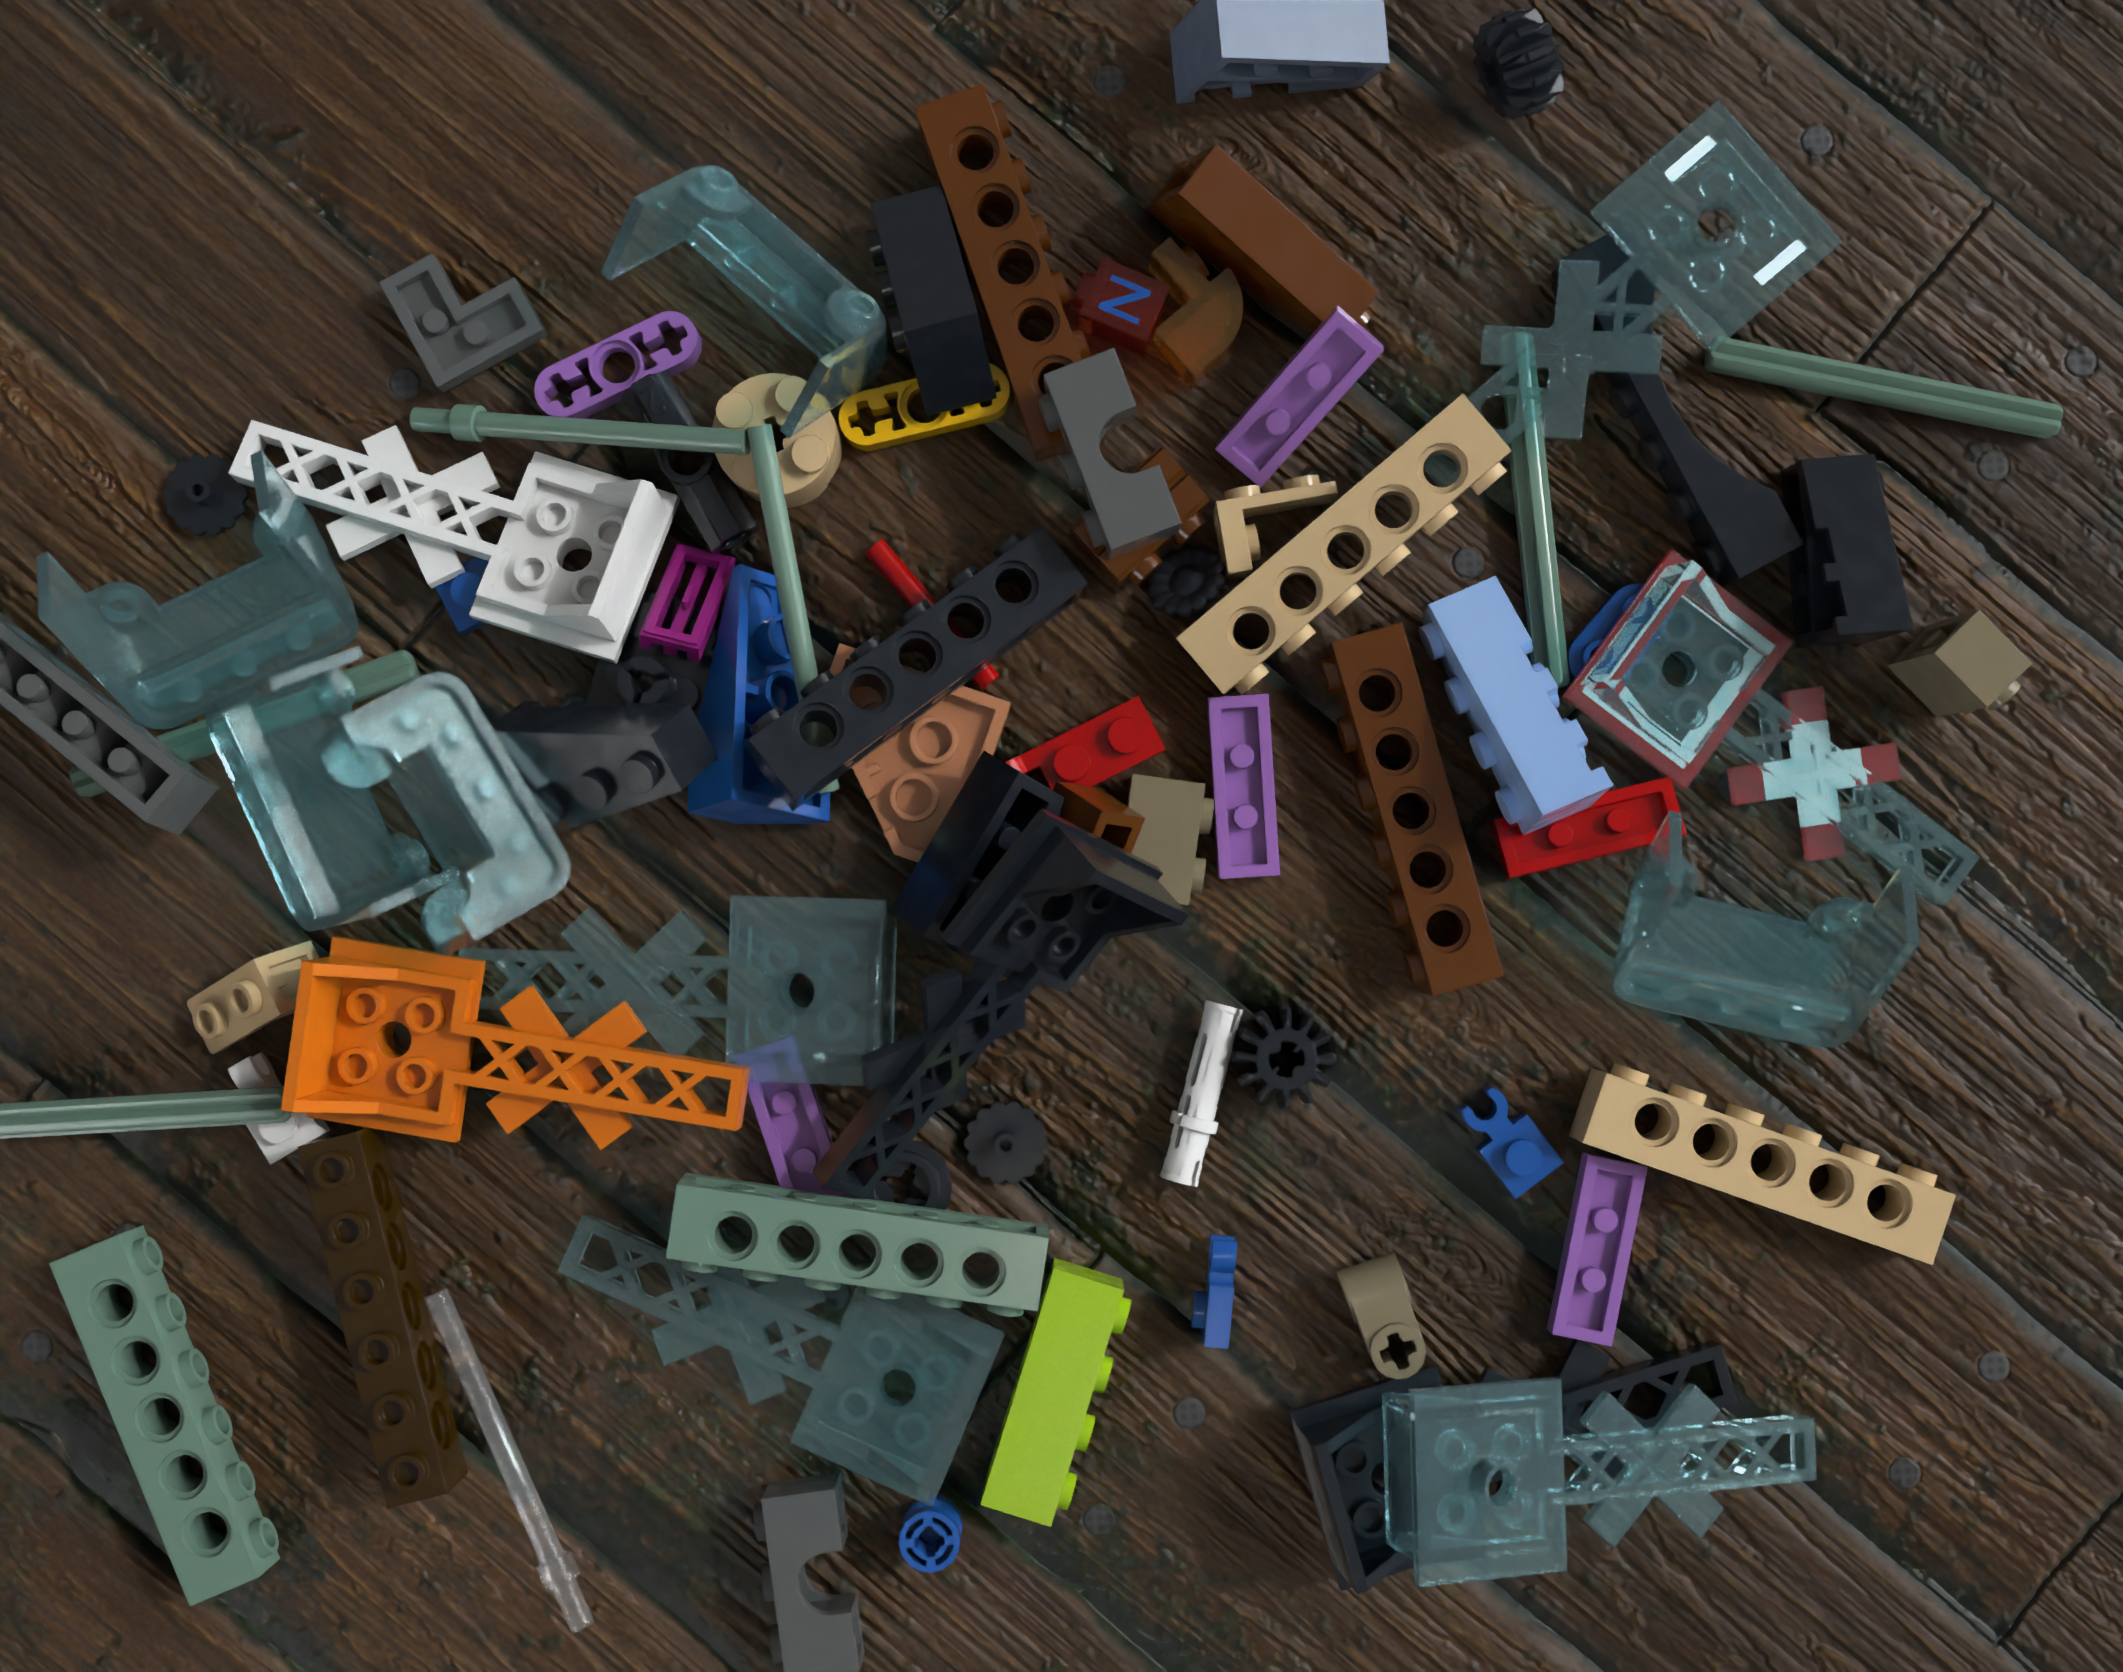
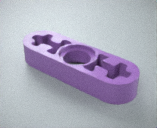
(649, 331)

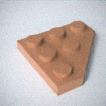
(925, 764)

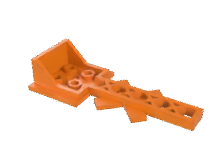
(353, 1073)

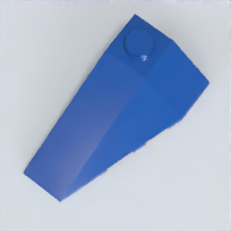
(744, 682)

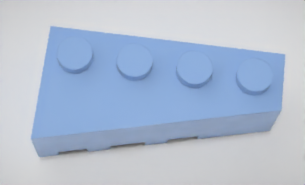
(1510, 707)

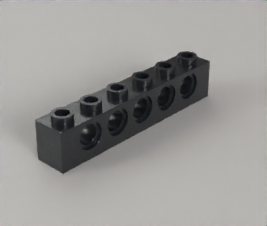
(802, 770)

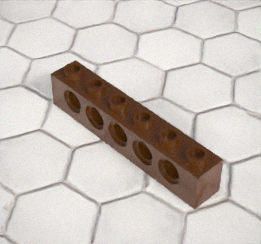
(949, 132)
(1471, 952)

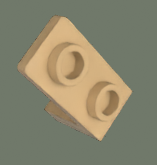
(1240, 542)
(249, 997)

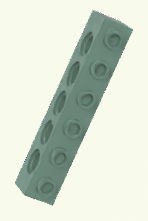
(830, 1218)
(155, 1444)

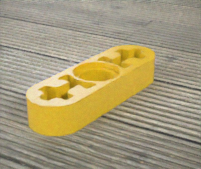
(885, 430)

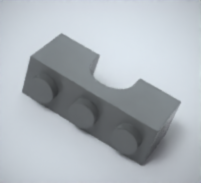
(1124, 507)
(812, 1627)

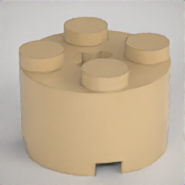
(807, 457)

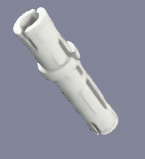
(1201, 1094)

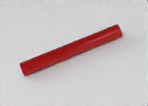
(914, 592)

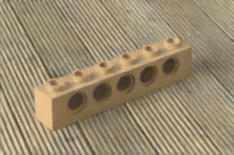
(1455, 433)
(1907, 1222)

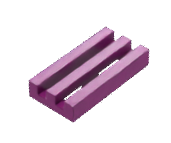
(675, 638)

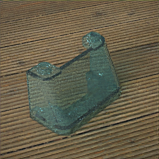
(461, 798)

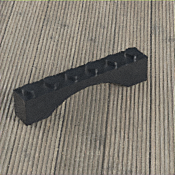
(1731, 517)

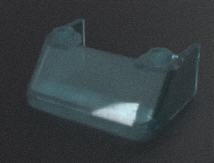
(771, 268)
(219, 637)
(316, 836)
(1756, 967)

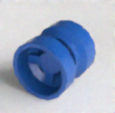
(931, 1524)

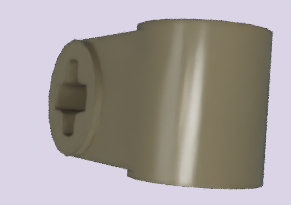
(1381, 1307)

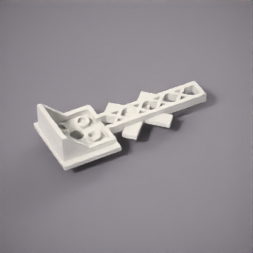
(525, 582)

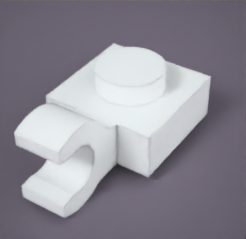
(274, 1139)

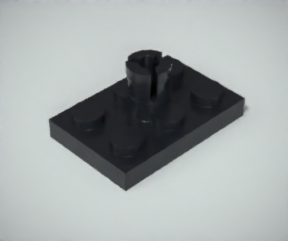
(651, 674)

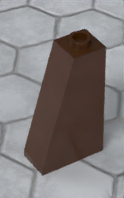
(1261, 241)

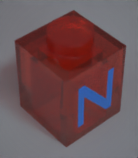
(1121, 305)

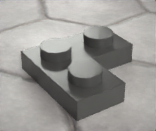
(459, 337)

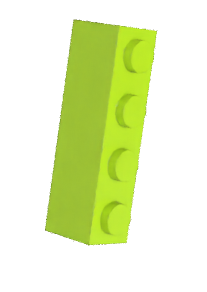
(1053, 1393)

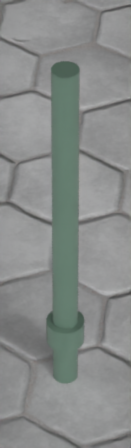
(474, 424)
(787, 575)

